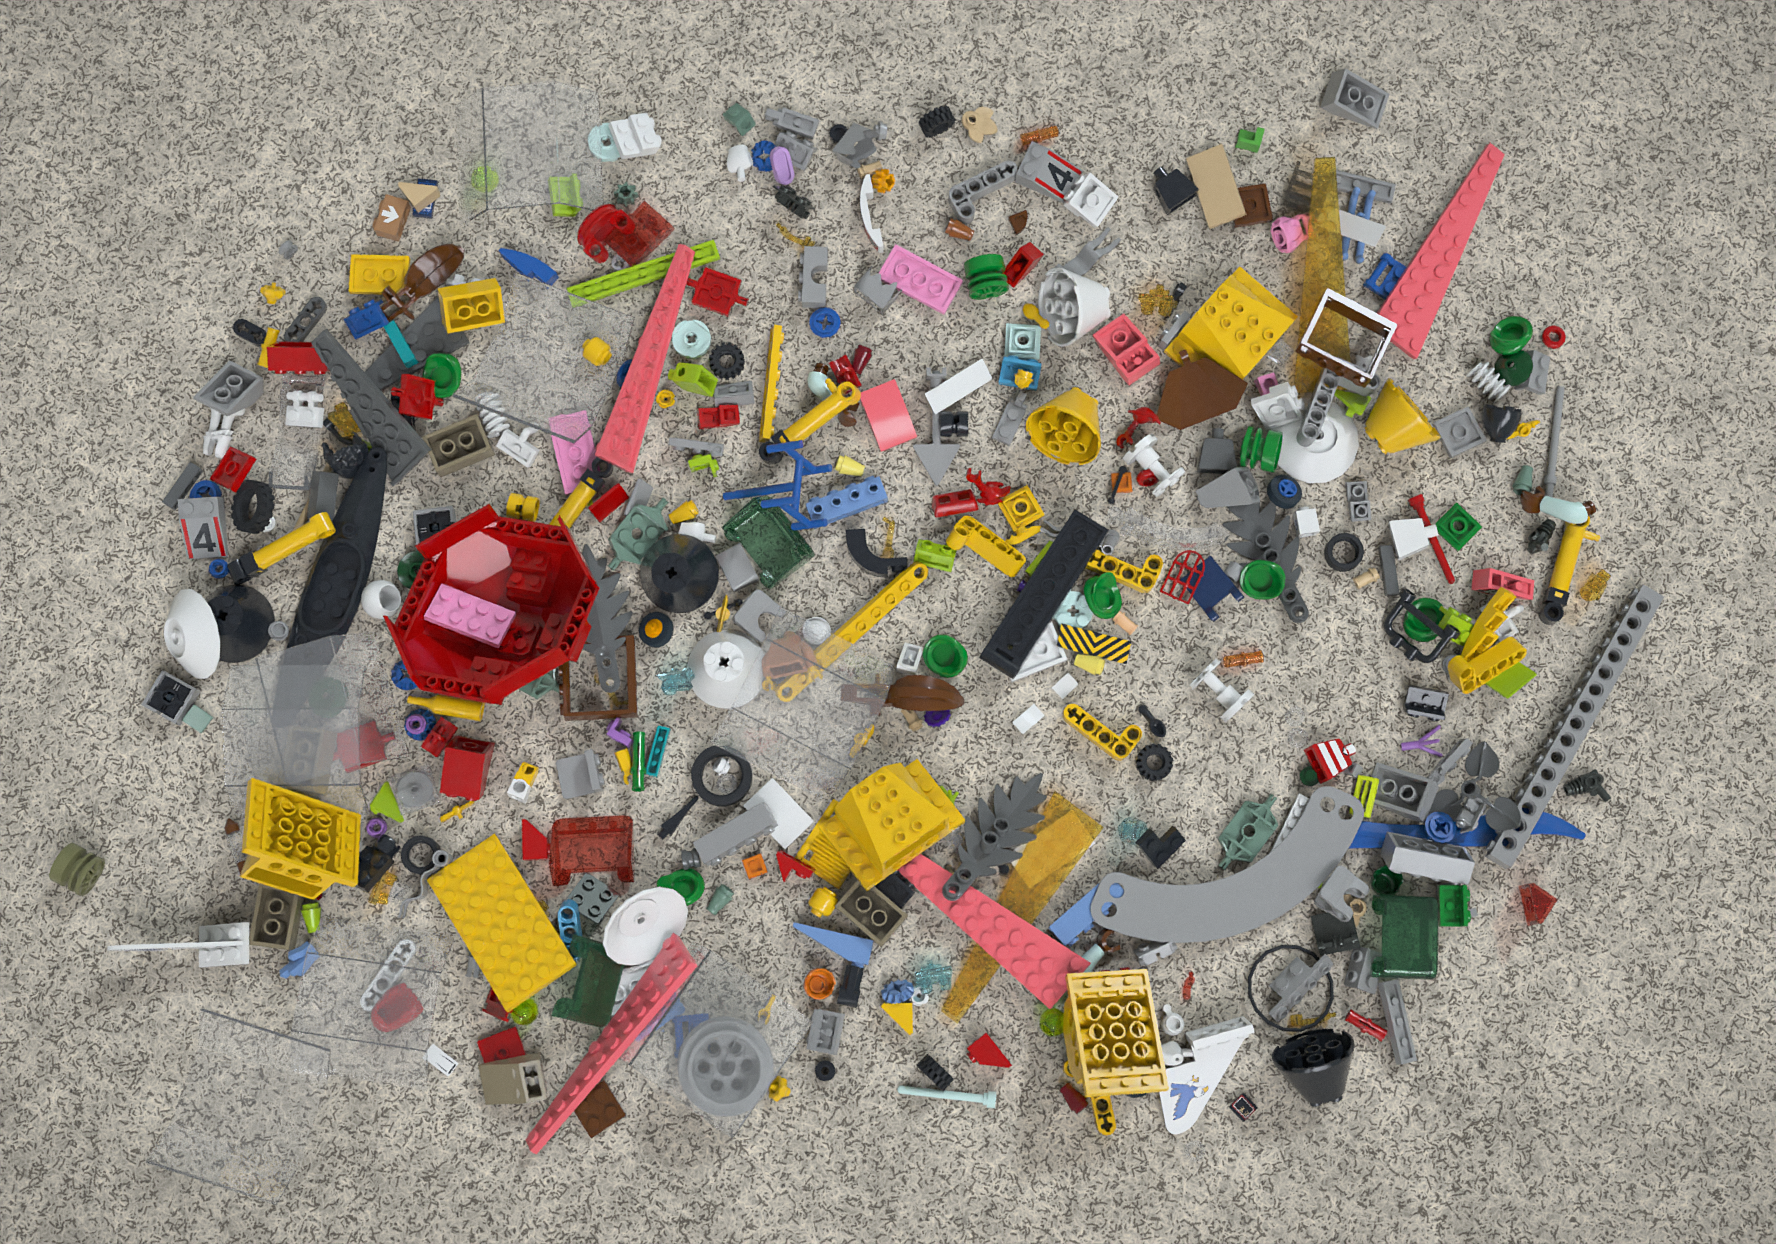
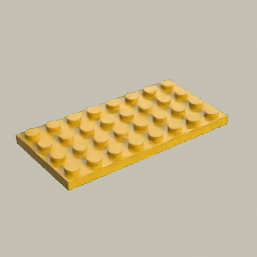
(501, 922)

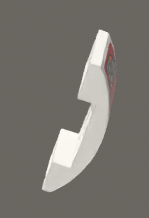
(873, 235)

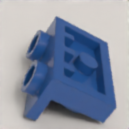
(366, 319)

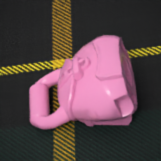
(1288, 232)

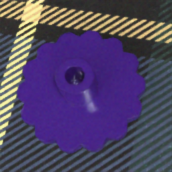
(937, 718)

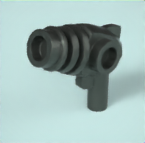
(1540, 537)
(1587, 783)

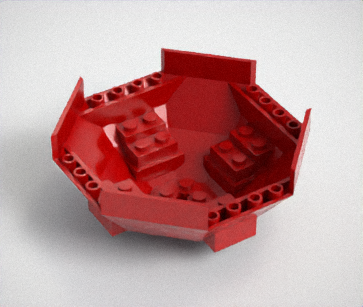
(513, 565)

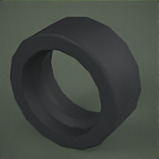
(1352, 539)
(405, 858)

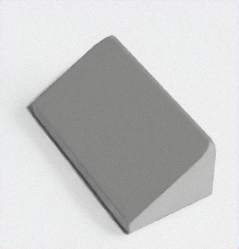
(734, 394)
(640, 495)

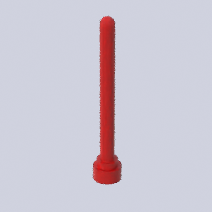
(1417, 503)

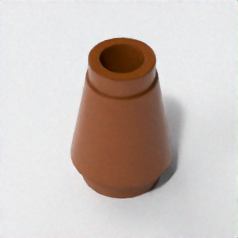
(959, 230)

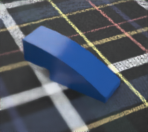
(529, 266)

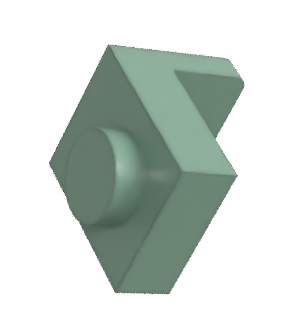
(739, 118)

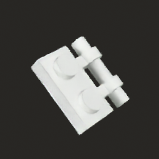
(304, 416)

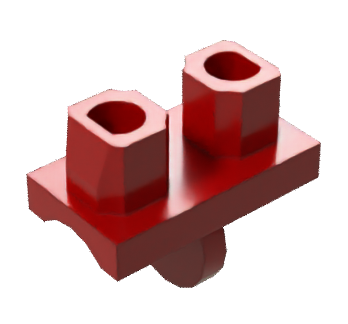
(844, 372)
(439, 737)

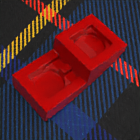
(718, 417)

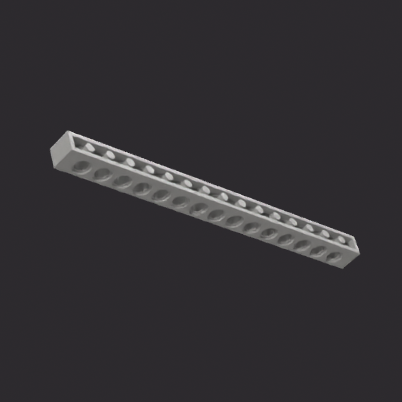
(1649, 602)

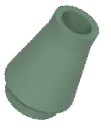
(1523, 481)
(720, 898)

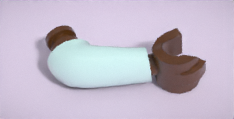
(817, 385)

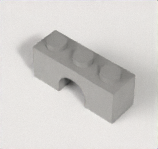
(814, 260)

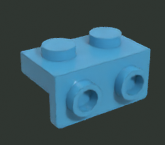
(1010, 367)

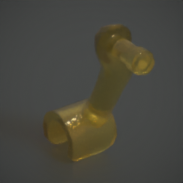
(1297, 1020)

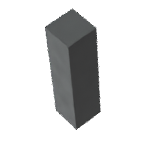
(182, 485)
(1388, 570)

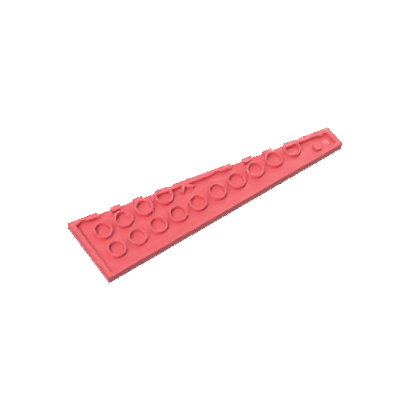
(1426, 278)
(631, 412)
(1015, 944)
(646, 999)

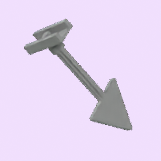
(936, 456)

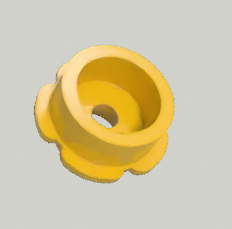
(665, 394)

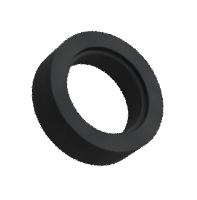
(714, 799)

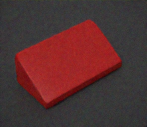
(608, 502)

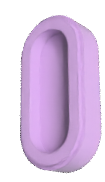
(782, 165)

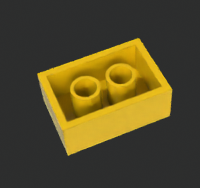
(471, 305)

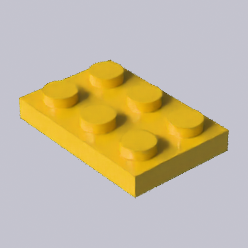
(375, 272)

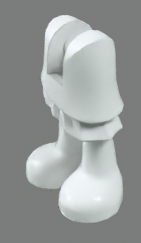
(222, 436)

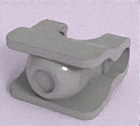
(751, 609)
(1338, 884)

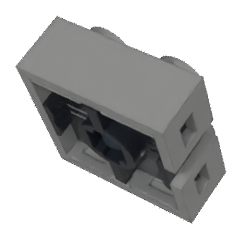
(431, 521)
(170, 697)

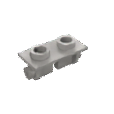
(1469, 819)
(1147, 951)

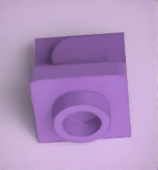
(622, 736)

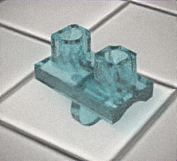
(676, 680)
(932, 975)

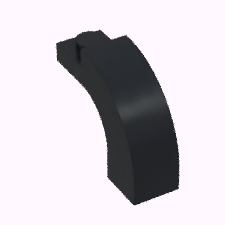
(867, 560)

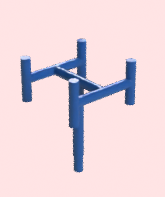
(788, 504)

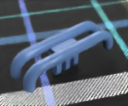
(1366, 214)

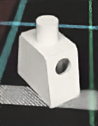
(1410, 536)

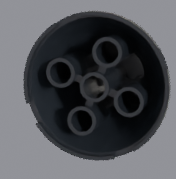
(695, 570)
(242, 621)
(1316, 1064)

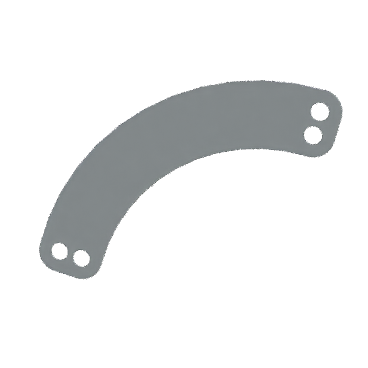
(1241, 900)

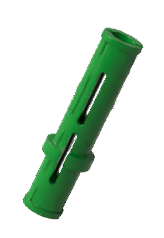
(638, 782)

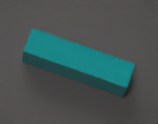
(400, 344)
(657, 751)

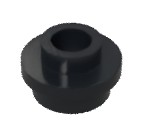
(830, 1066)

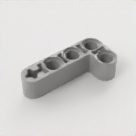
(984, 186)

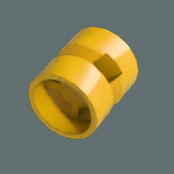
(529, 509)

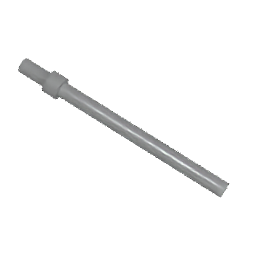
(1550, 479)

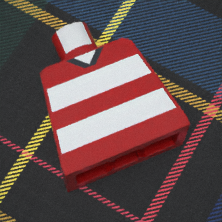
(1329, 758)

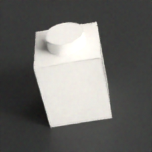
(1306, 522)

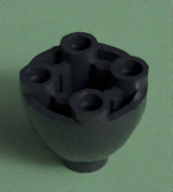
(1500, 421)

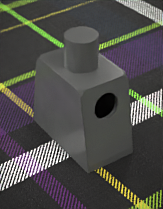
(1217, 454)

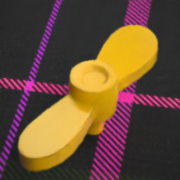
(456, 811)

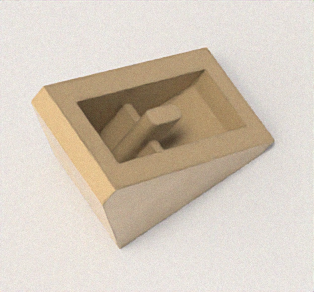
(419, 194)

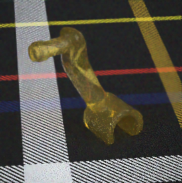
(806, 242)
(889, 536)
(612, 695)

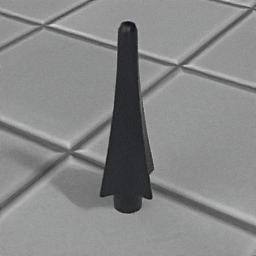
(671, 824)

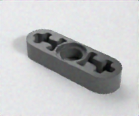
(304, 313)

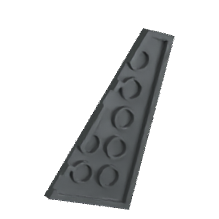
(425, 338)

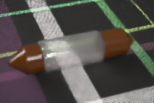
(235, 840)

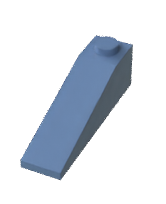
(847, 946)

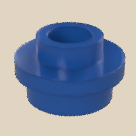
(213, 566)

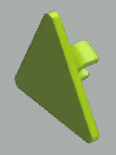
(1355, 402)
(386, 803)

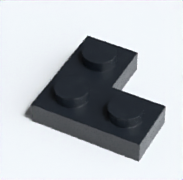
(1161, 849)

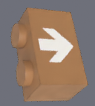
(391, 217)

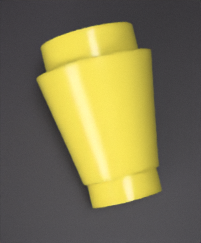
(848, 466)
(1090, 663)

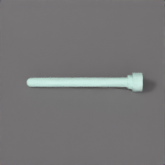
(987, 1099)

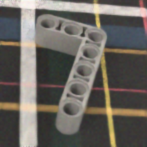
(1326, 395)

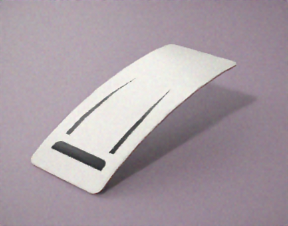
(441, 1060)

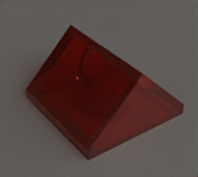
(1536, 903)

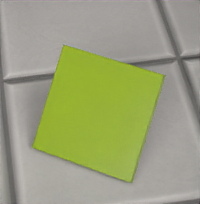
(1511, 680)

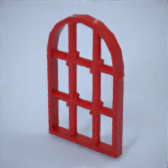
(1184, 565)

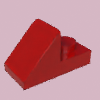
(788, 863)

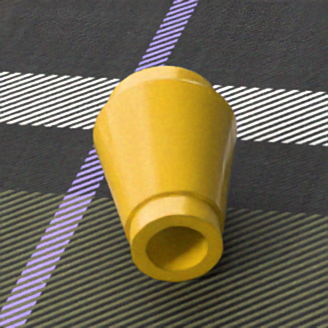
(684, 512)

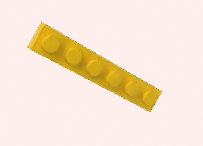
(770, 390)

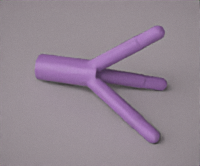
(1421, 742)

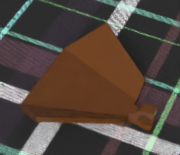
(1198, 393)

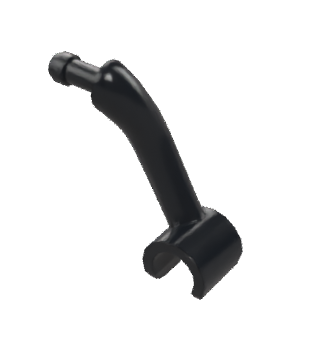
(330, 426)

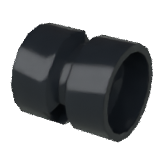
(954, 423)

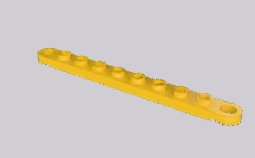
(882, 603)

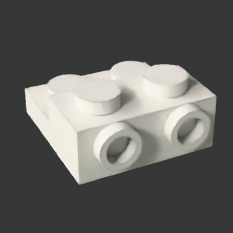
(635, 136)
(1090, 199)
(1279, 406)

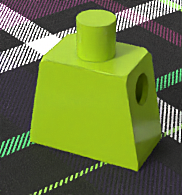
(687, 378)

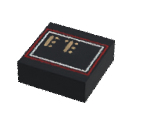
(1243, 1107)

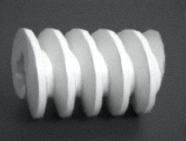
(1489, 381)
(493, 423)

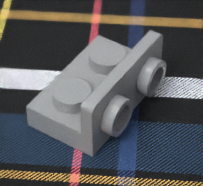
(799, 150)

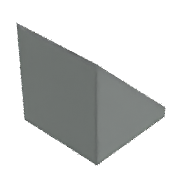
(1353, 770)

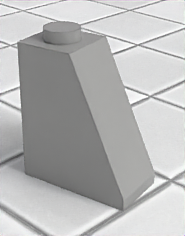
(1230, 489)

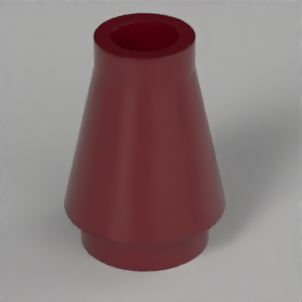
(861, 358)
(1074, 1099)

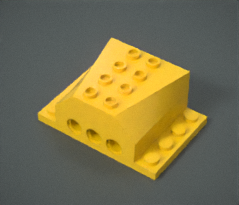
(1234, 326)
(889, 821)
(298, 841)
(1113, 1033)

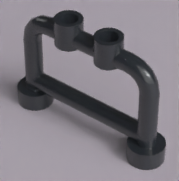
(1398, 640)

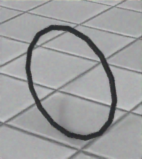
(1254, 1004)

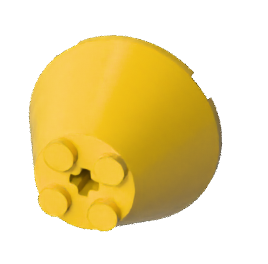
(1398, 421)
(1067, 428)

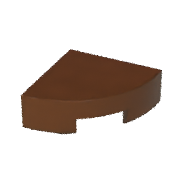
(1018, 221)

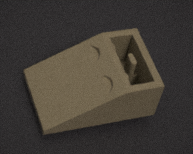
(513, 1080)

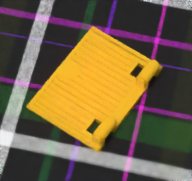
(825, 858)

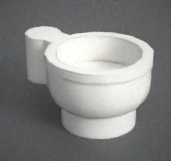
(1171, 1022)

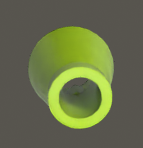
(311, 914)

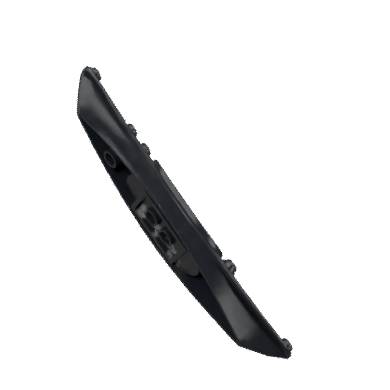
(344, 558)

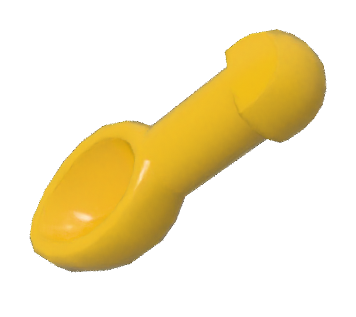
(1032, 313)

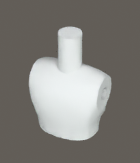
(739, 160)
(696, 530)
(1173, 1054)

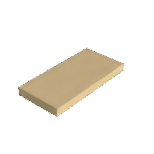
(1216, 186)

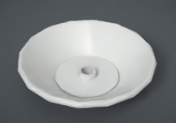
(1326, 456)
(193, 634)
(643, 924)

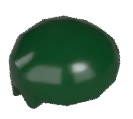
(1385, 881)

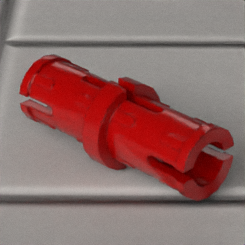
(1377, 1032)

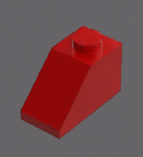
(1022, 263)
(534, 843)
(987, 1053)

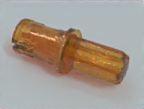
(1039, 135)
(1243, 659)

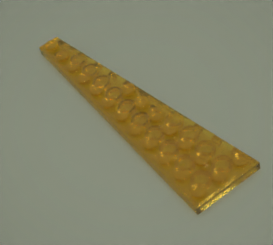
(1322, 271)
(1037, 876)

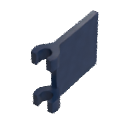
(1212, 587)

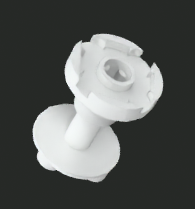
(1149, 459)
(1226, 695)

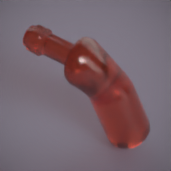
(1187, 986)

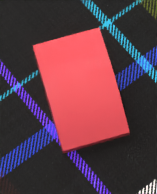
(1126, 349)
(887, 415)

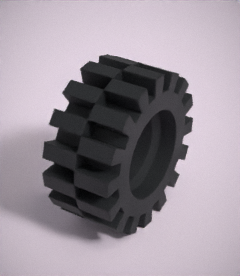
(937, 121)
(723, 350)
(1160, 751)
(935, 1072)

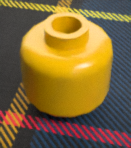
(596, 351)
(823, 902)

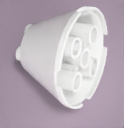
(1071, 305)
(713, 681)

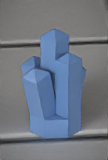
(296, 961)

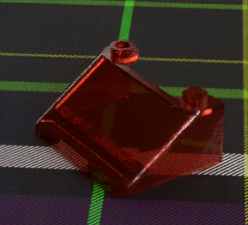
(592, 846)

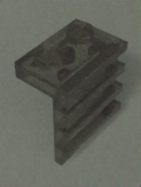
(1296, 201)

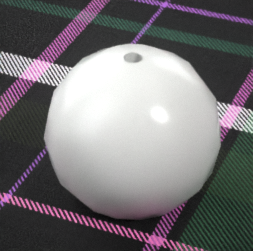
(380, 599)

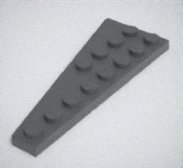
(372, 410)

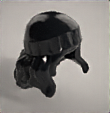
(347, 459)

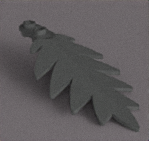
(1268, 546)
(604, 628)
(996, 834)

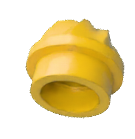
(1023, 378)

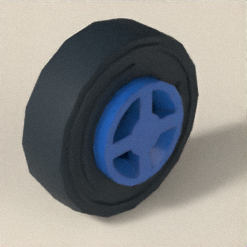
(1284, 491)

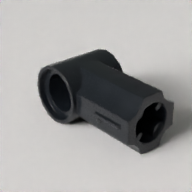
(849, 991)

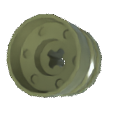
(77, 869)

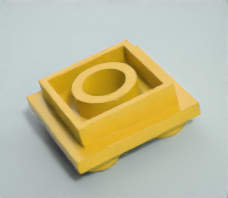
(1015, 518)

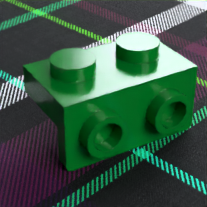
(1453, 906)

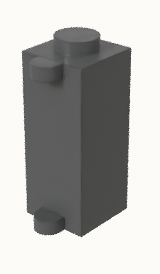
(322, 493)

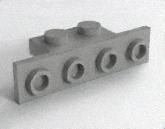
(1295, 983)

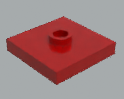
(233, 469)
(501, 1046)

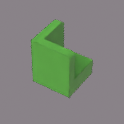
(1250, 140)

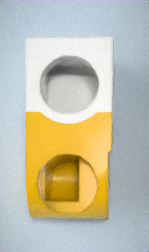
(523, 782)

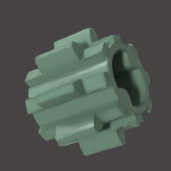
(628, 199)

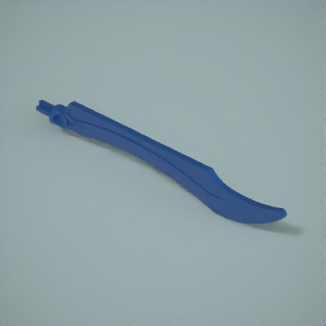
(1373, 834)

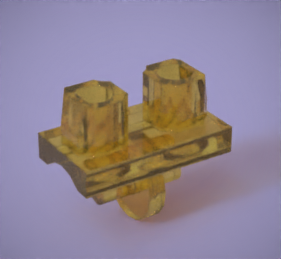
(1157, 298)
(343, 420)
(1595, 585)
(377, 895)

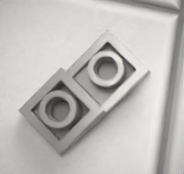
(1358, 501)

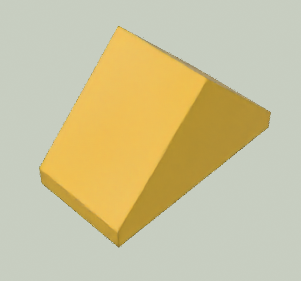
(901, 1013)

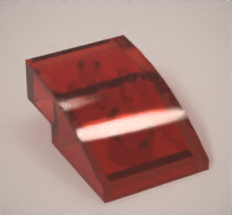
(648, 234)

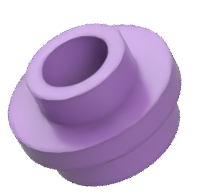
(411, 719)
(370, 827)

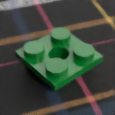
(1456, 538)

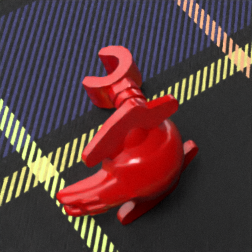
(1140, 416)
(990, 491)

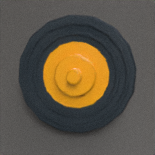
(656, 629)

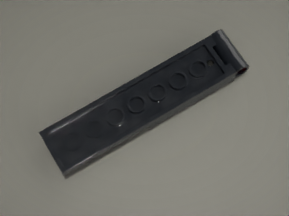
(1043, 594)

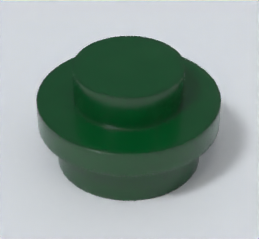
(1308, 776)

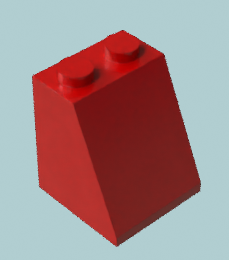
(466, 768)

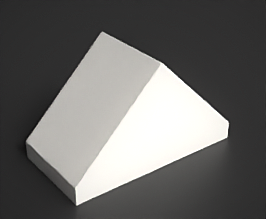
(909, 659)

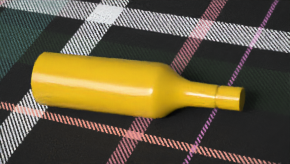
(451, 706)

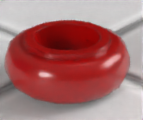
(1549, 343)
(1146, 478)

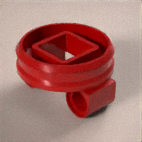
(599, 226)

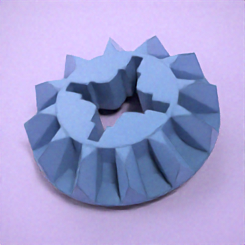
(891, 994)

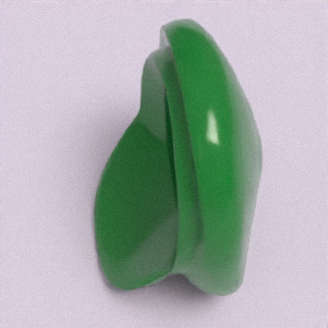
(1511, 335)
(445, 372)
(1262, 579)
(1103, 595)
(1416, 629)
(945, 656)
(690, 888)

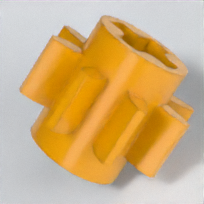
(883, 180)

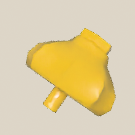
(272, 293)
(778, 1089)

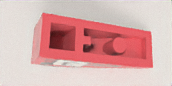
(1490, 581)

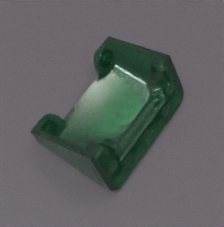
(769, 540)
(1407, 937)
(594, 987)

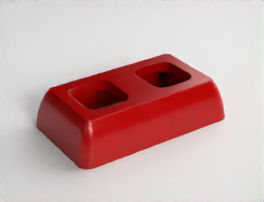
(955, 503)

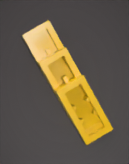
(1483, 632)

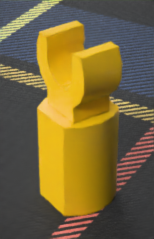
(625, 763)

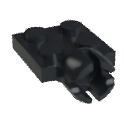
(376, 861)

